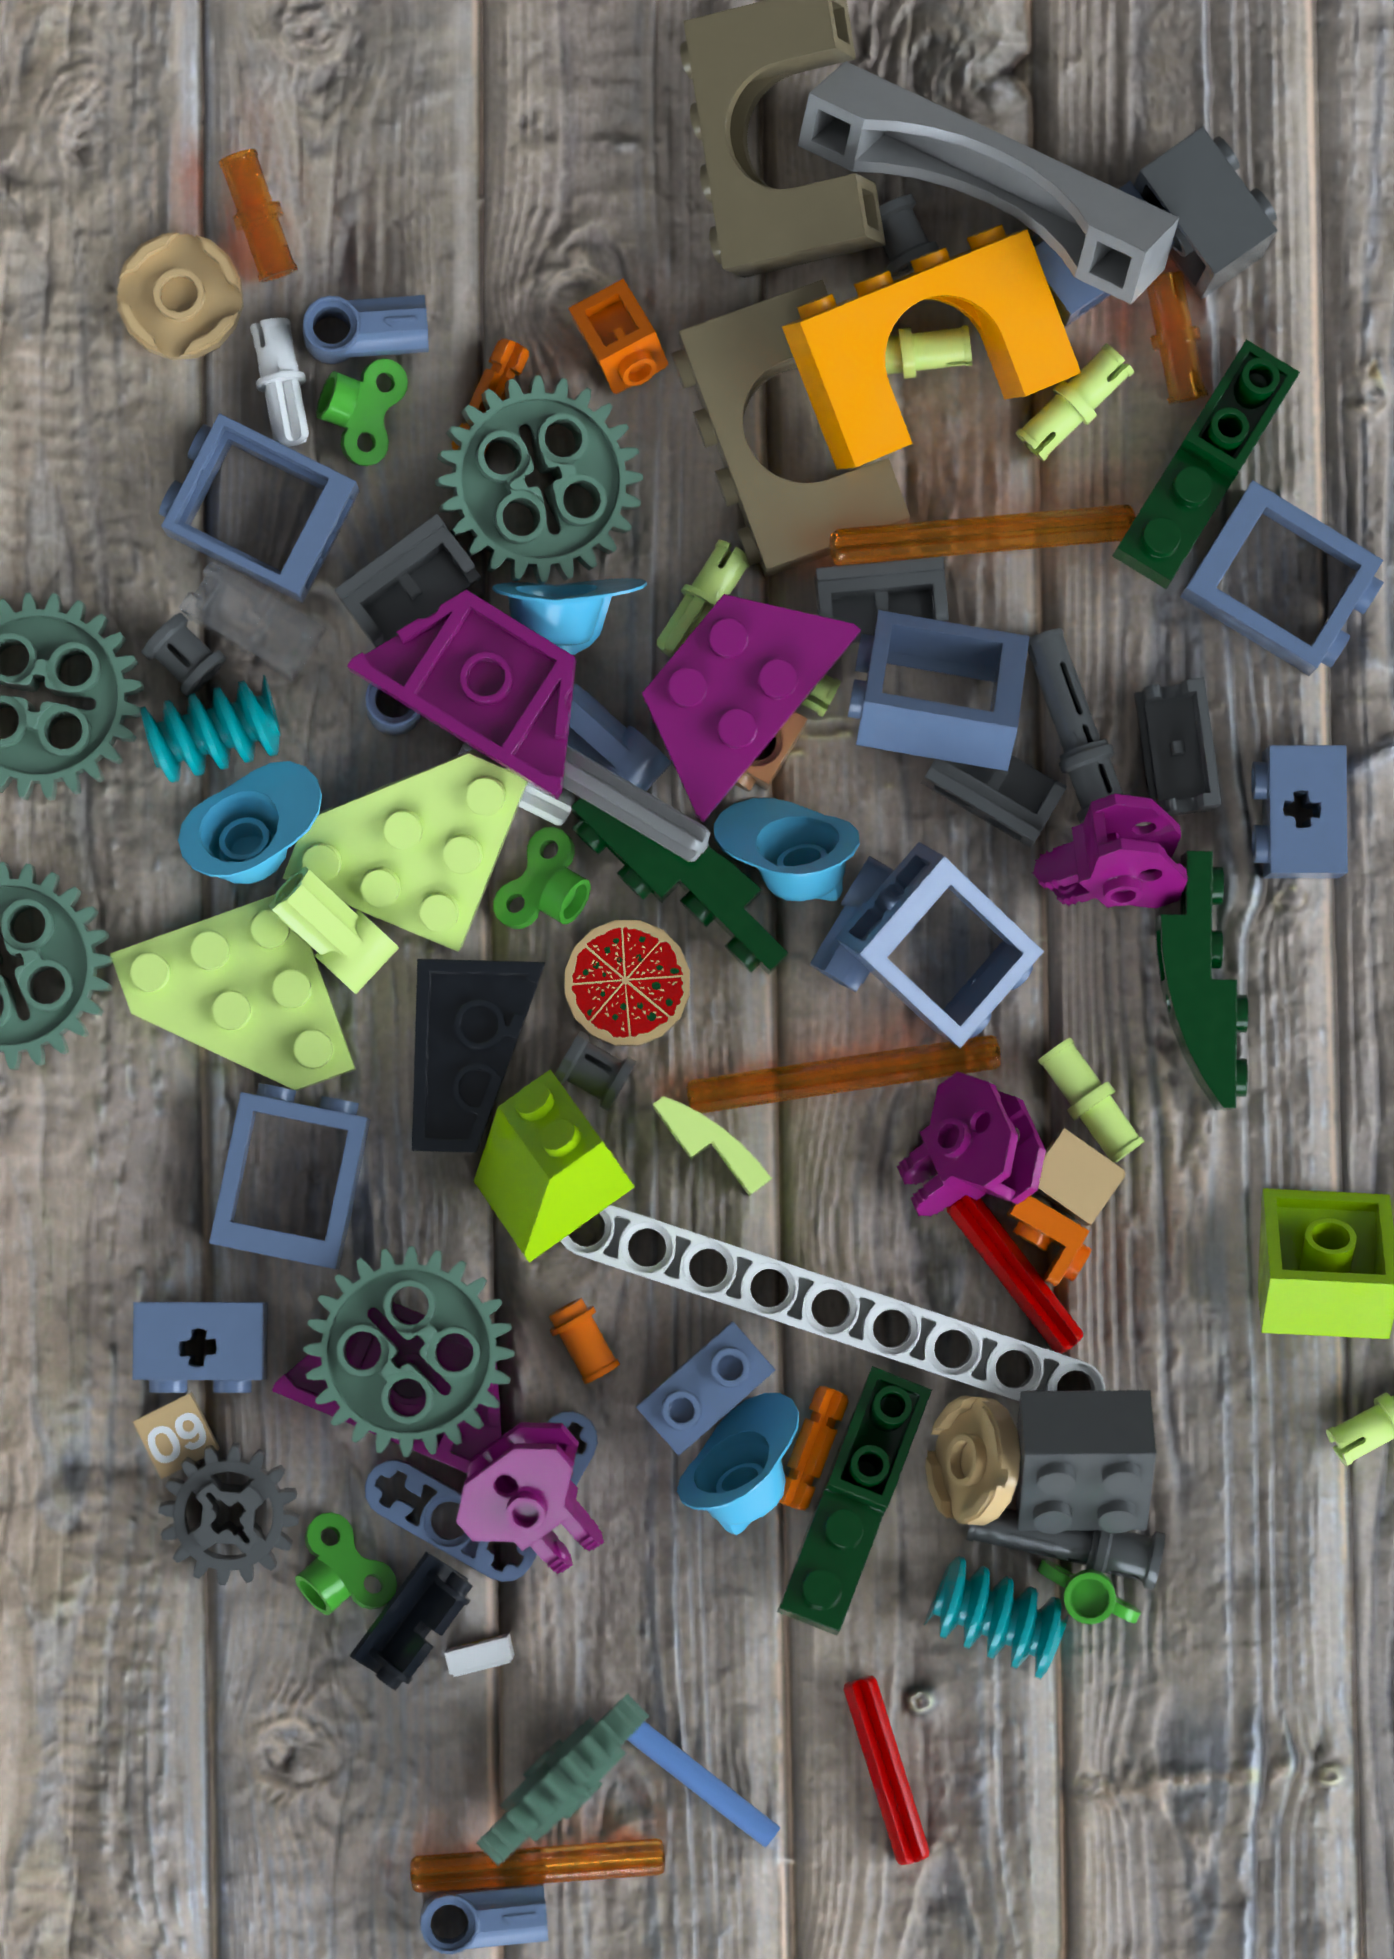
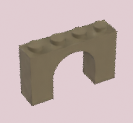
(732, 65)
(783, 518)

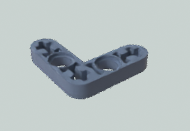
(463, 1548)

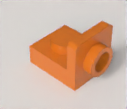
(619, 336)
(1044, 1225)

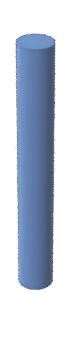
(704, 1784)

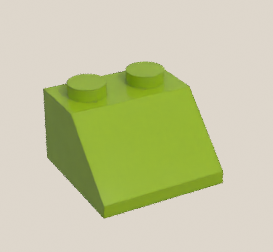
(546, 1167)
(1326, 1263)

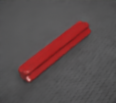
(1016, 1273)
(886, 1770)

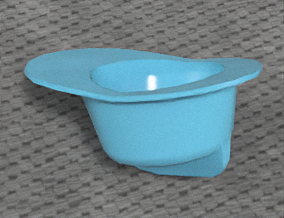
(565, 613)
(251, 823)
(792, 846)
(741, 1465)

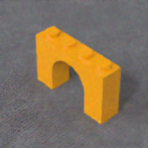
(845, 343)

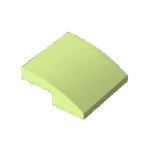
(697, 1133)

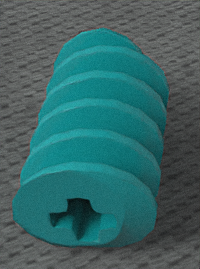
(213, 730)
(998, 1615)

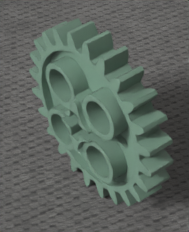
(594, 465)
(51, 640)
(62, 946)
(366, 1392)
(562, 1779)

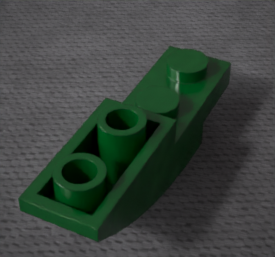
(1206, 464)
(712, 883)
(1202, 1009)
(854, 1500)

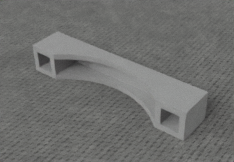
(1092, 226)

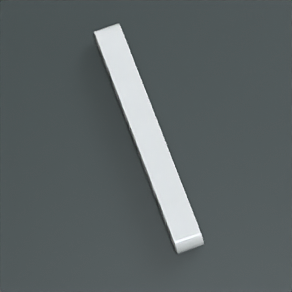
(802, 1288)

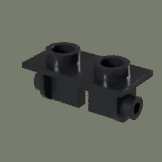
(424, 1602)

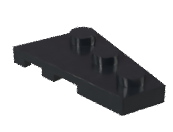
(463, 1045)

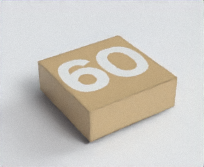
(174, 1434)

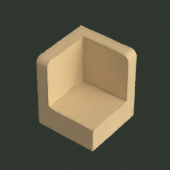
(1078, 1177)

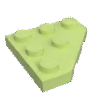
(417, 846)
(242, 992)

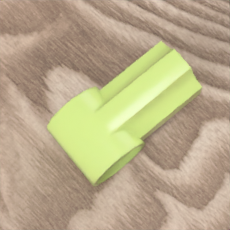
(343, 938)

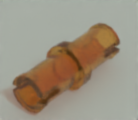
(257, 215)
(1176, 338)

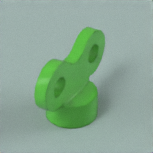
(361, 408)
(545, 884)
(340, 1569)
(1088, 1594)

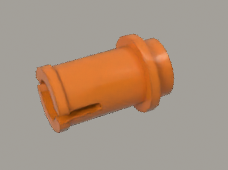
(583, 1340)

